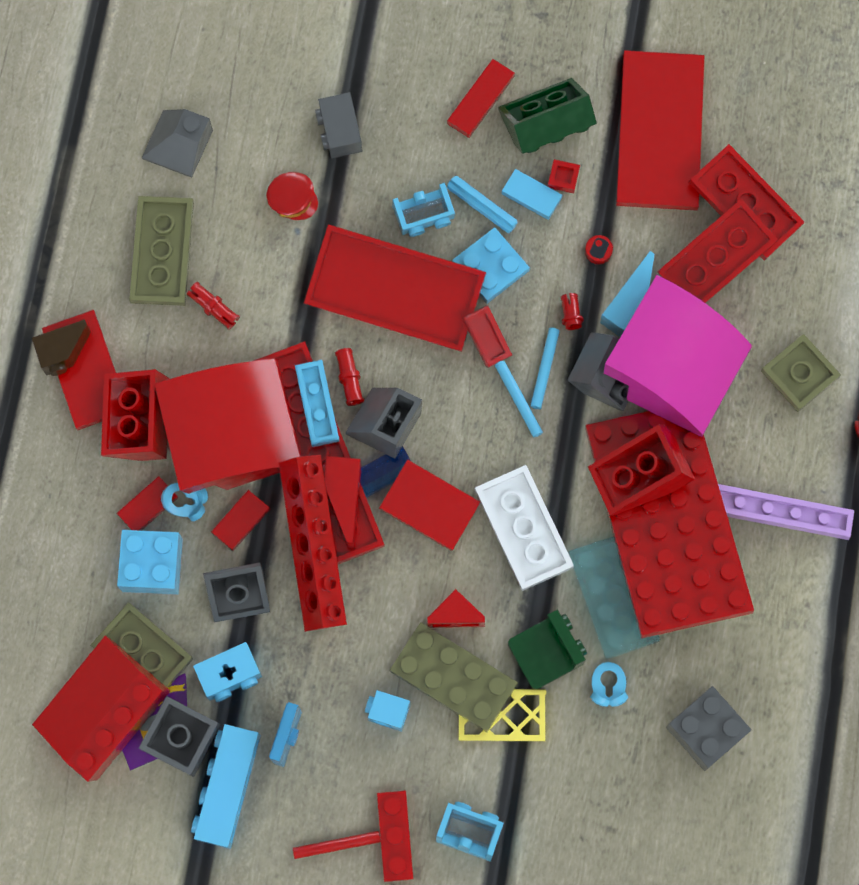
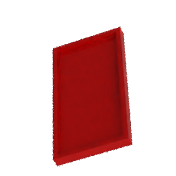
(660, 130)
(394, 287)

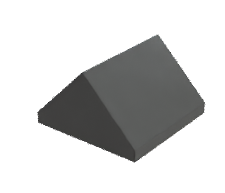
(237, 592)

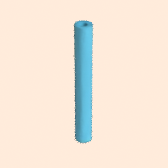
(545, 368)
(518, 399)

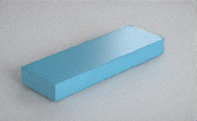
(317, 403)

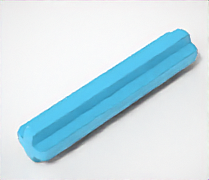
(482, 204)

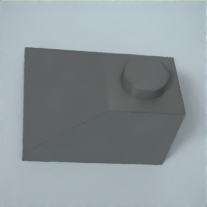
(179, 141)

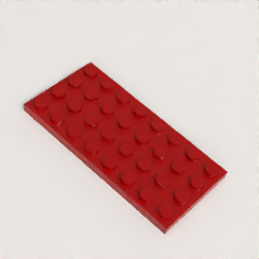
(679, 546)

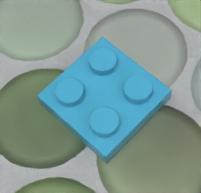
(497, 259)

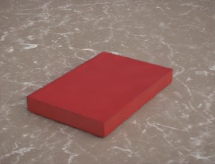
(429, 505)

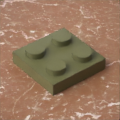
(800, 372)

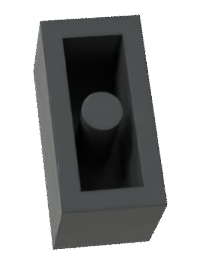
(340, 125)

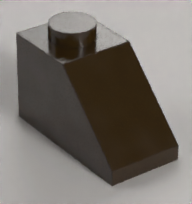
(61, 347)

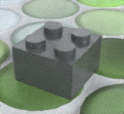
(708, 728)
(180, 736)

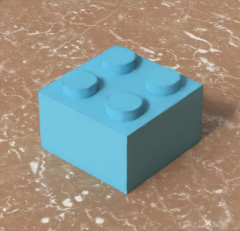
(150, 562)

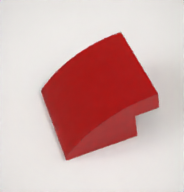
(227, 424)

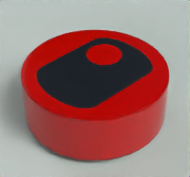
(598, 249)

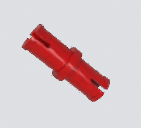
(213, 305)
(349, 377)

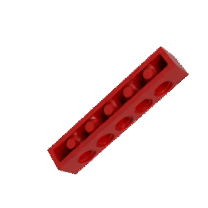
(312, 543)

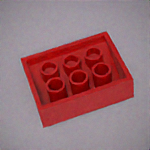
(100, 709)

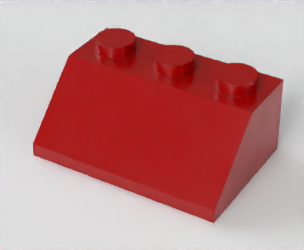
(133, 416)

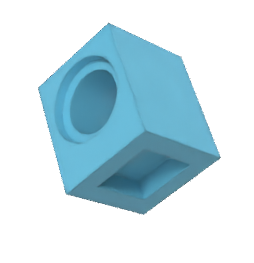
(387, 710)

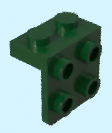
(547, 650)

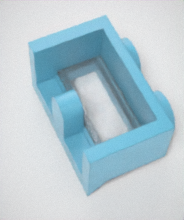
(424, 211)
(469, 830)

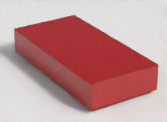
(487, 336)
(145, 506)
(240, 520)

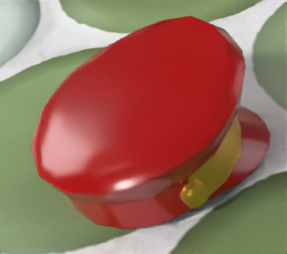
(292, 196)

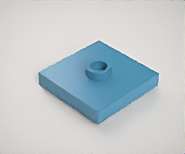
(286, 734)

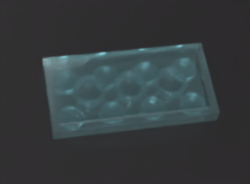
(608, 598)

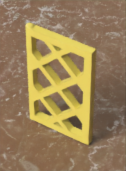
(517, 734)

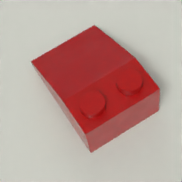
(641, 471)

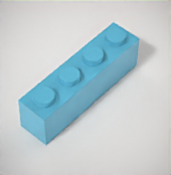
(226, 786)

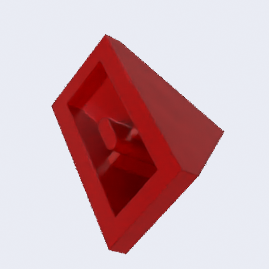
(455, 612)

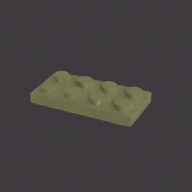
(161, 251)
(453, 677)

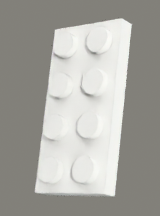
(524, 528)

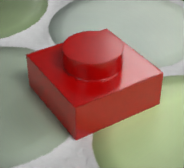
(563, 176)

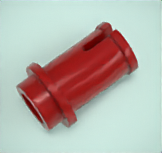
(571, 312)

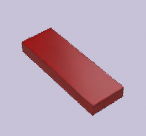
(480, 98)

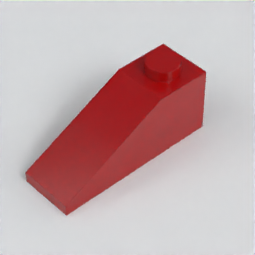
(342, 488)

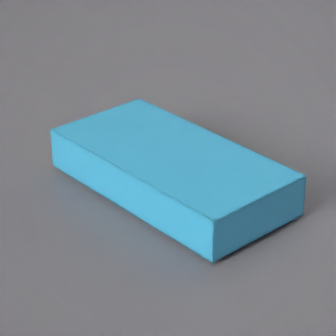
(531, 194)

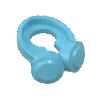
(192, 511)
(599, 692)

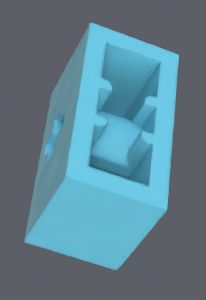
(213, 669)

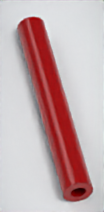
(336, 844)

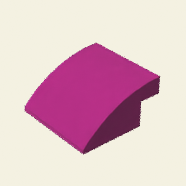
(677, 356)

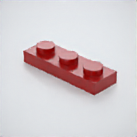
(395, 836)

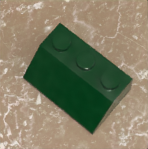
(548, 115)

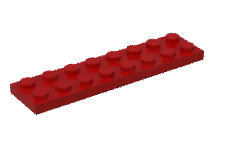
(367, 532)

